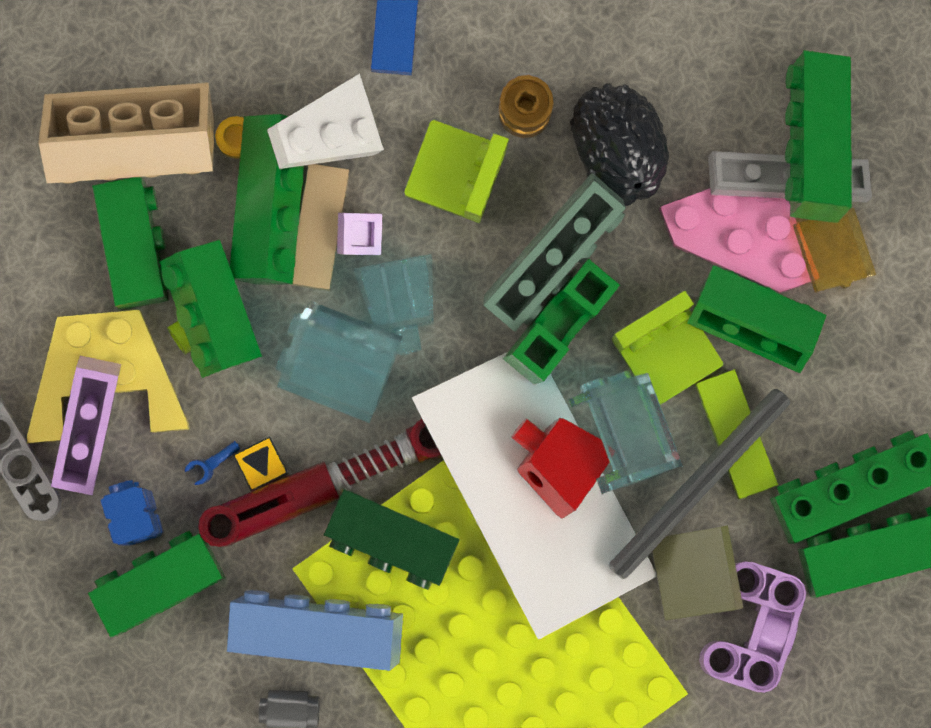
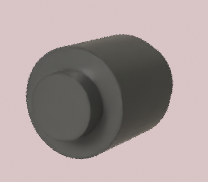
(289, 709)

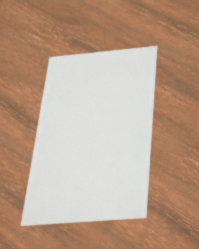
(550, 562)

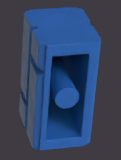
(131, 514)

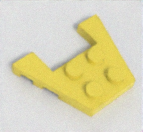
(109, 337)

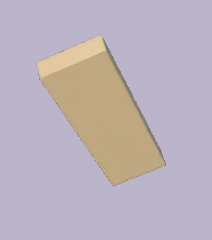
(318, 226)

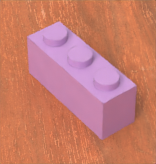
(85, 425)

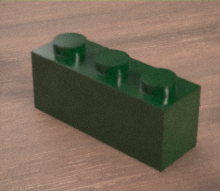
(390, 539)

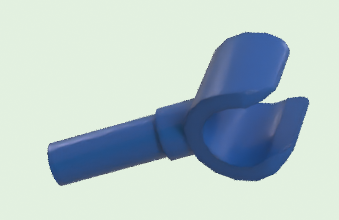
(212, 462)

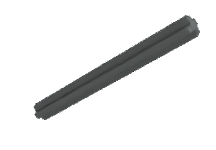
(699, 483)

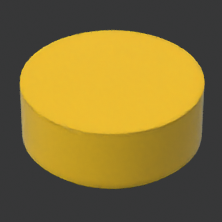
(229, 136)

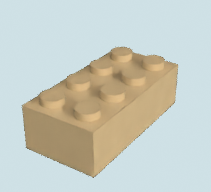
(127, 133)

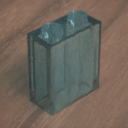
(337, 361)

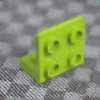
(456, 170)
(668, 348)

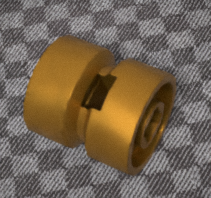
(525, 106)

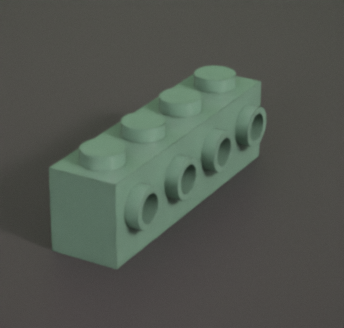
(554, 252)

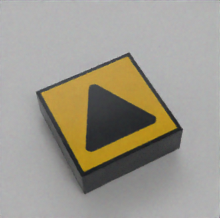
(261, 464)

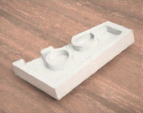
(328, 129)

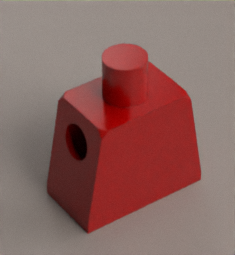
(560, 462)

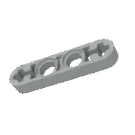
(18, 446)

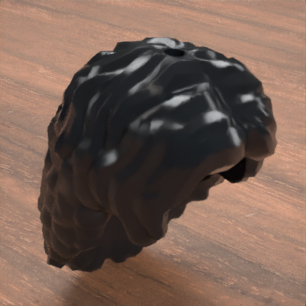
(621, 141)

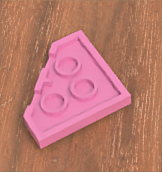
(740, 236)

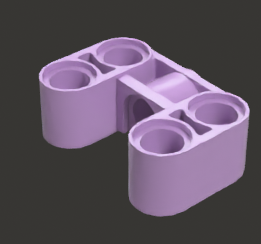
(771, 635)

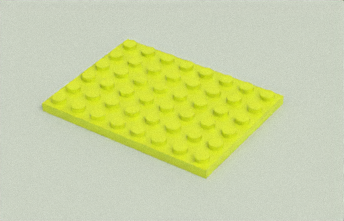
(472, 649)

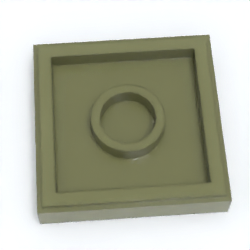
(697, 573)

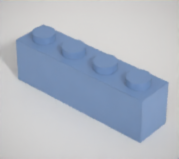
(315, 631)

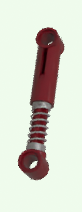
(313, 487)

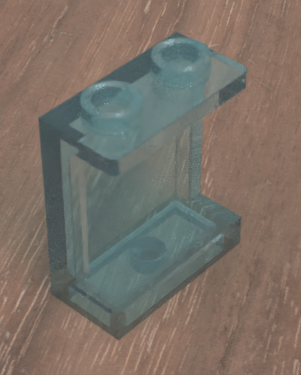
(630, 429)

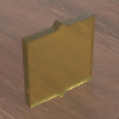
(834, 252)

